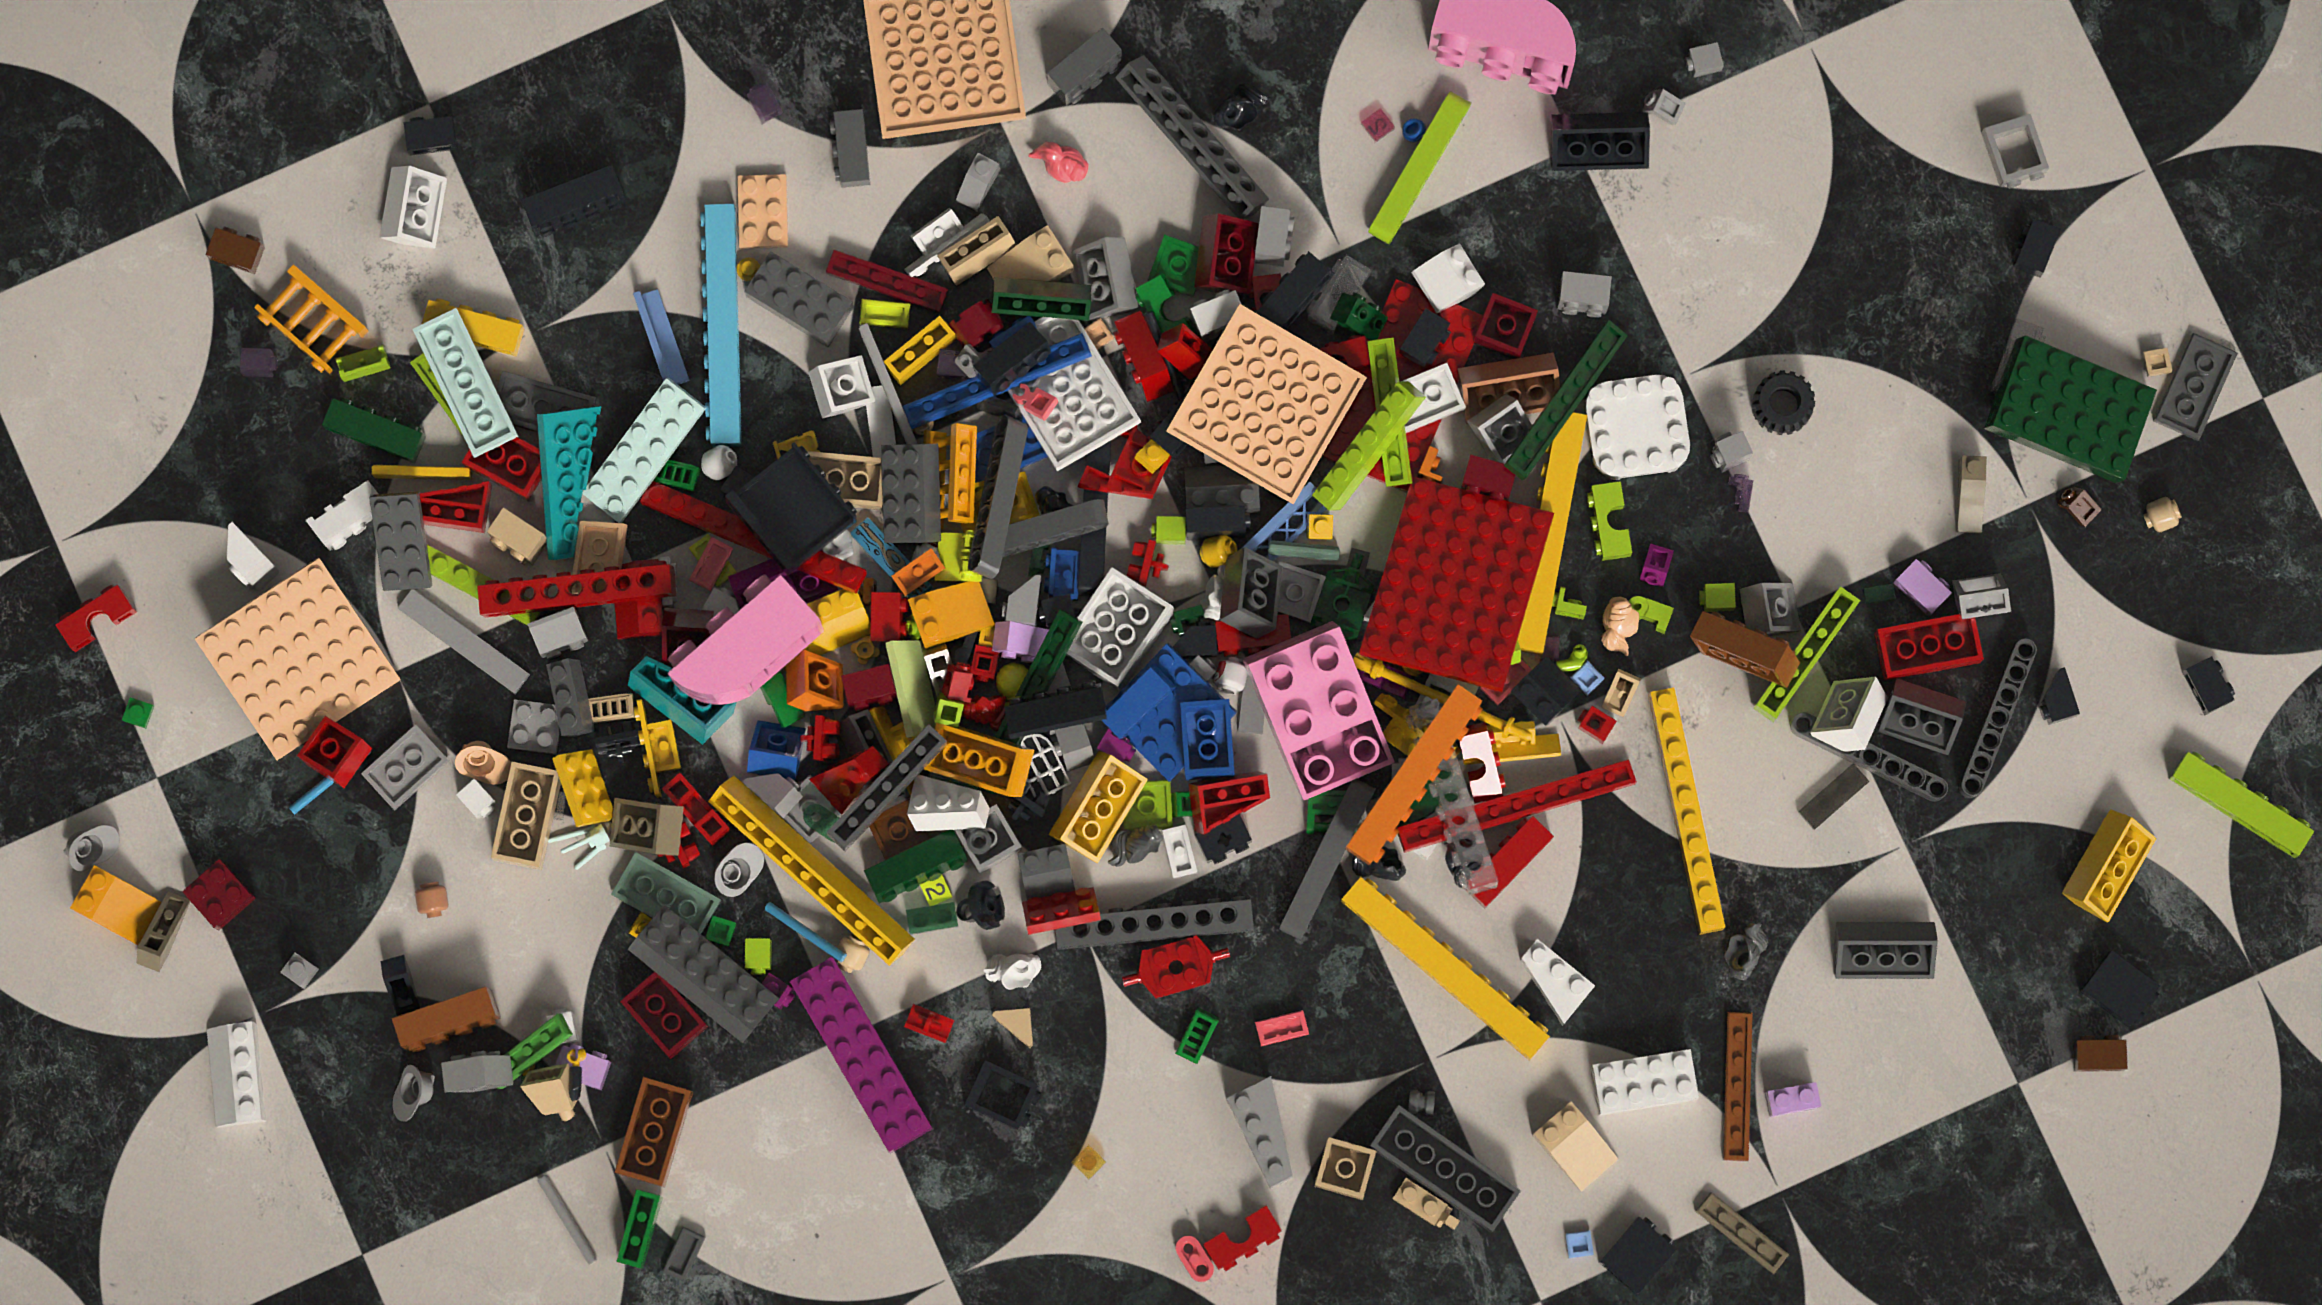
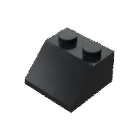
(1546, 691)

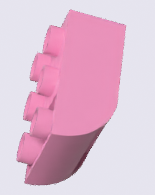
(1506, 38)
(746, 646)
(1318, 710)

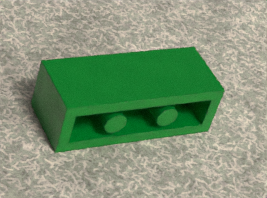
(639, 1229)

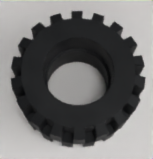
(1790, 383)

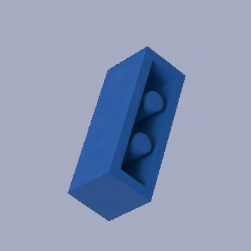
(1137, 701)

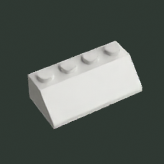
(248, 561)
(236, 1074)

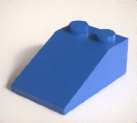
(1207, 739)

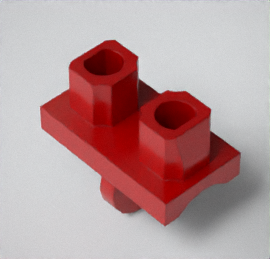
(1146, 551)
(818, 737)
(686, 853)
(929, 1023)

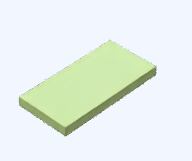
(912, 685)

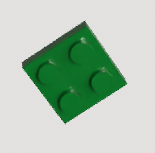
(1178, 263)

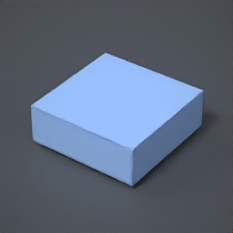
(1587, 678)
(1579, 1244)

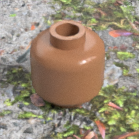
(431, 899)

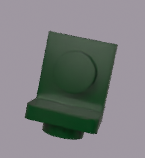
(1188, 615)

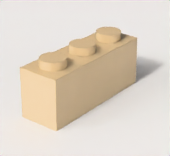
(977, 250)

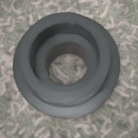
(979, 834)

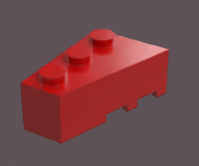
(1142, 354)
(458, 508)
(849, 778)
(1223, 798)

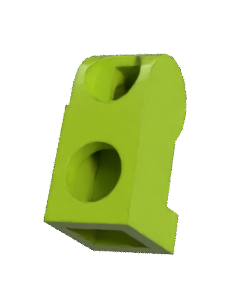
(1652, 612)

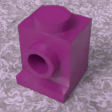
(1116, 747)

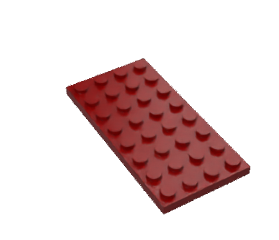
(1403, 310)

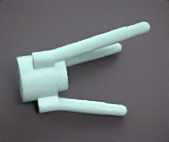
(595, 836)

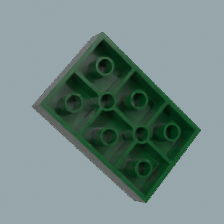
(2070, 409)

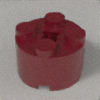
(977, 324)

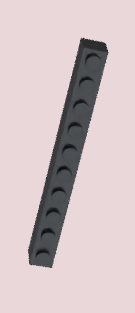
(1279, 307)

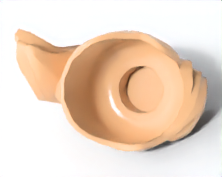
(1619, 622)

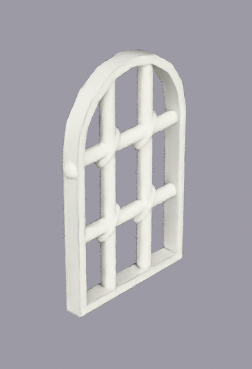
(1051, 769)

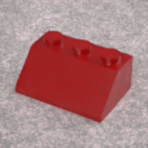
(639, 617)

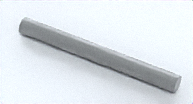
(567, 1219)

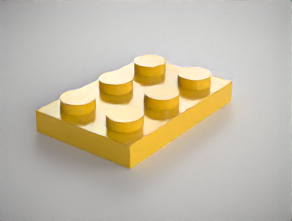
(584, 787)

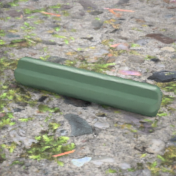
(1303, 550)

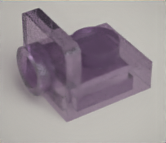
(1744, 495)

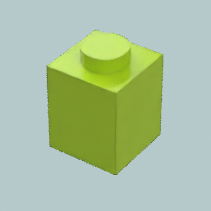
(1169, 530)
(1718, 597)
(948, 711)
(758, 955)

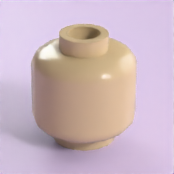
(2162, 514)
(856, 952)

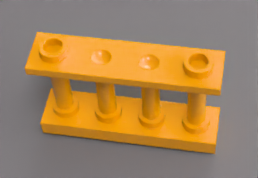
(333, 312)
(961, 474)

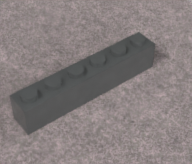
(886, 788)

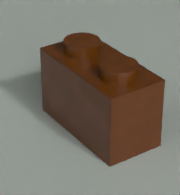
(235, 250)
(2100, 1055)

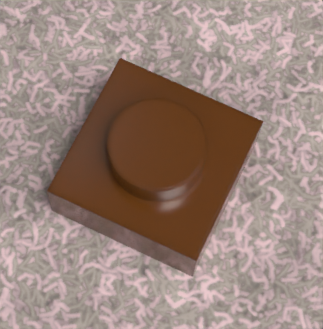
(869, 585)

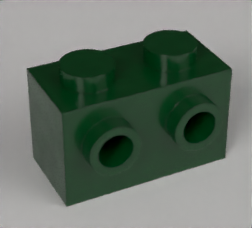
(1358, 316)

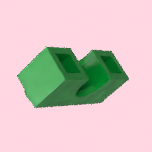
(1153, 296)

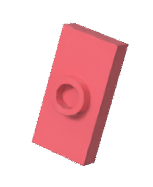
(711, 564)
(1282, 1028)

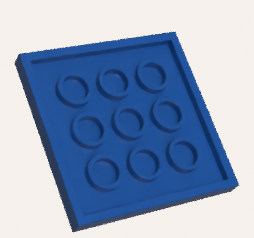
(1160, 732)

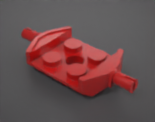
(1196, 963)

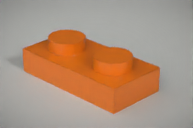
(918, 572)

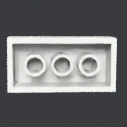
(1644, 1082)

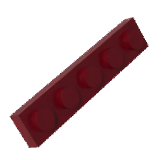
(886, 281)

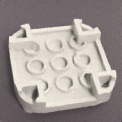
(1637, 426)

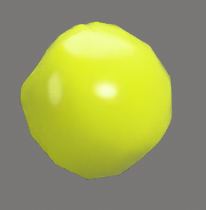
(1010, 679)

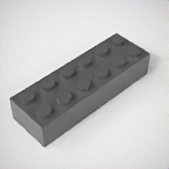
(703, 973)
(1445, 1169)

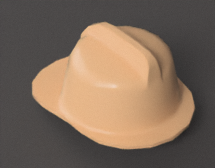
(483, 763)

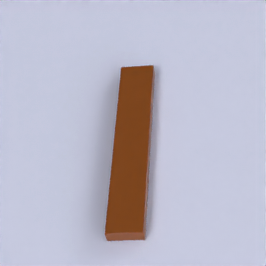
(1737, 1086)

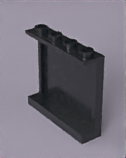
(792, 509)

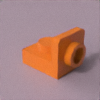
(1430, 463)

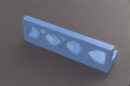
(661, 336)
(1283, 516)

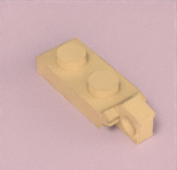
(1425, 1205)

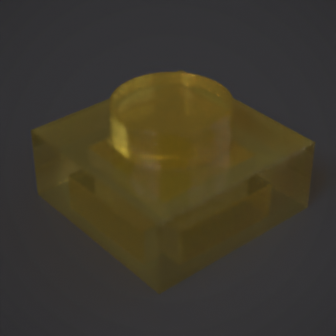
(1088, 1162)

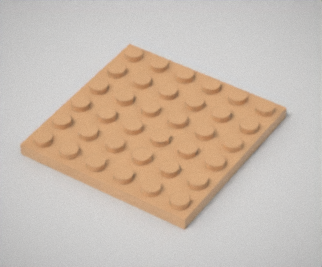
(943, 64)
(1266, 404)
(297, 658)

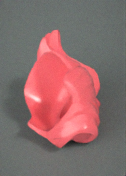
(1061, 162)

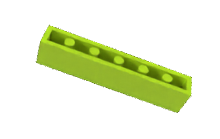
(1369, 445)
(1809, 652)
(2241, 804)

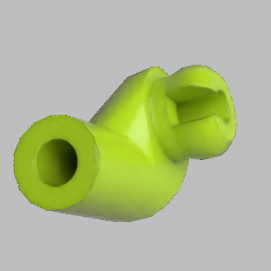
(1575, 660)

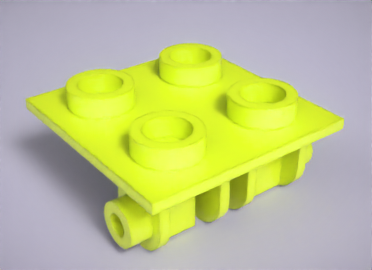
(954, 554)

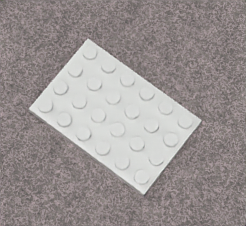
(1089, 401)

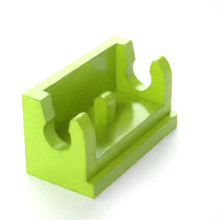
(363, 363)

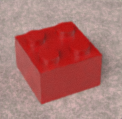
(334, 752)

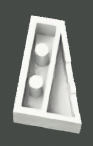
(345, 517)
(946, 806)
(1556, 979)

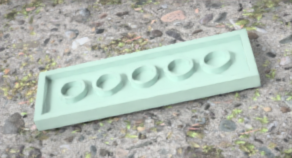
(465, 382)
(644, 450)

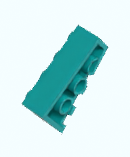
(695, 717)

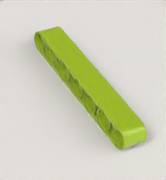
(1419, 167)

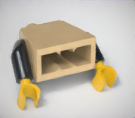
(555, 1087)

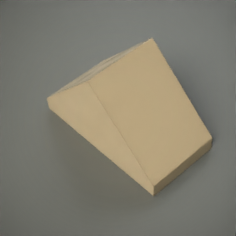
(1621, 692)
(1018, 1023)

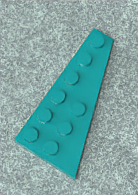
(565, 469)

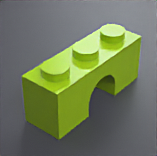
(1610, 542)

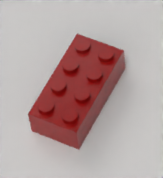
(1928, 646)

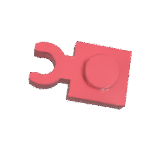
(1037, 403)

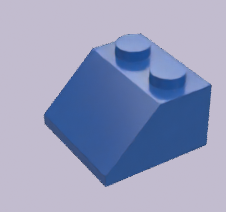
(775, 750)

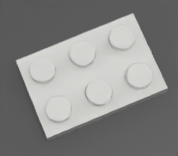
(1441, 397)

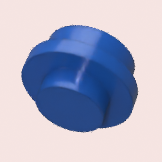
(1414, 130)

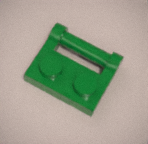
(1323, 804)

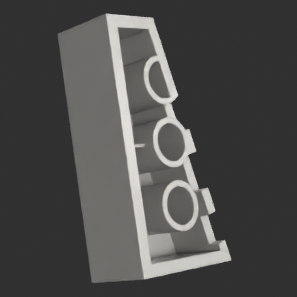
(1071, 741)
(1262, 1128)

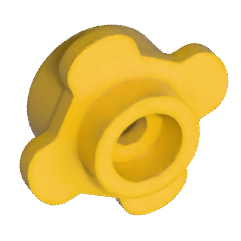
(863, 657)

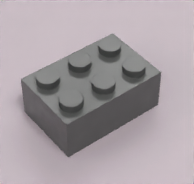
(1085, 67)
(1251, 593)

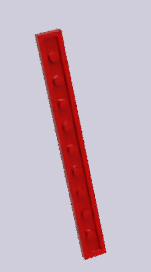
(733, 529)
(1524, 803)

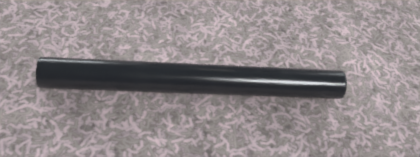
(1156, 333)

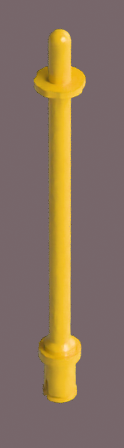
(1377, 669)

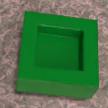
(138, 713)
(720, 931)

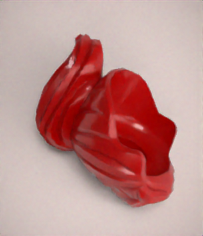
(986, 710)

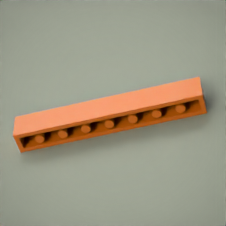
(1414, 774)

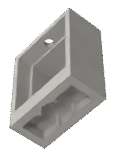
(2006, 128)
(1976, 592)

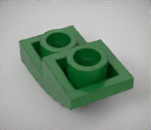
(776, 696)

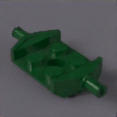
(1349, 585)

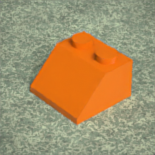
(814, 682)

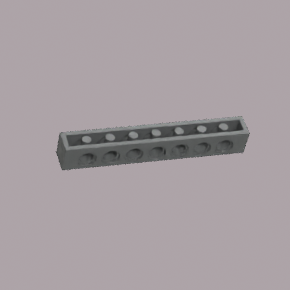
(1192, 138)
(1167, 930)

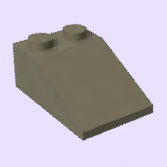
(646, 826)

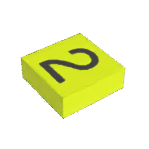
(936, 891)

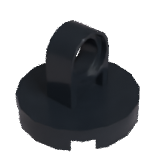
(984, 905)

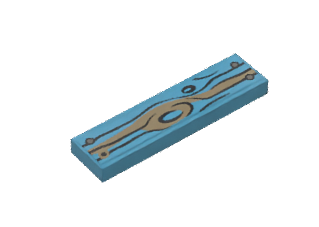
(884, 554)

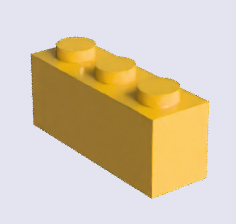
(919, 350)

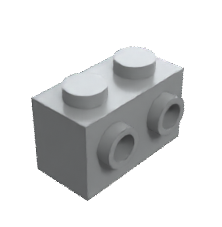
(1731, 451)

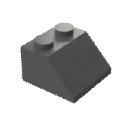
(1046, 871)

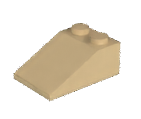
(1034, 258)
(1575, 1146)

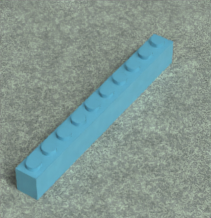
(723, 325)

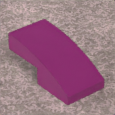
(1385, 684)

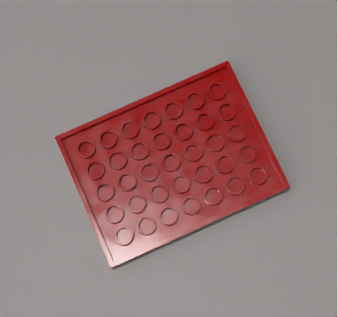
(1457, 584)

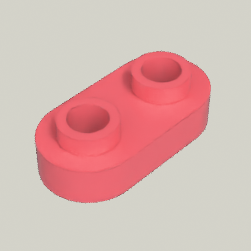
(1194, 1259)

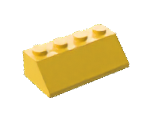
(842, 621)
(1098, 806)
(2109, 865)

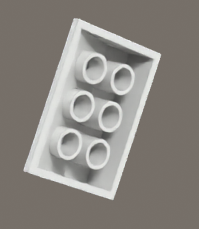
(1118, 629)

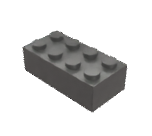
(799, 299)
(911, 493)

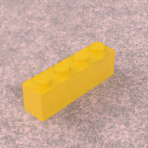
(483, 328)

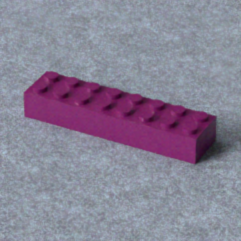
(861, 1055)

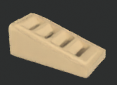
(629, 698)

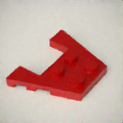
(1128, 475)

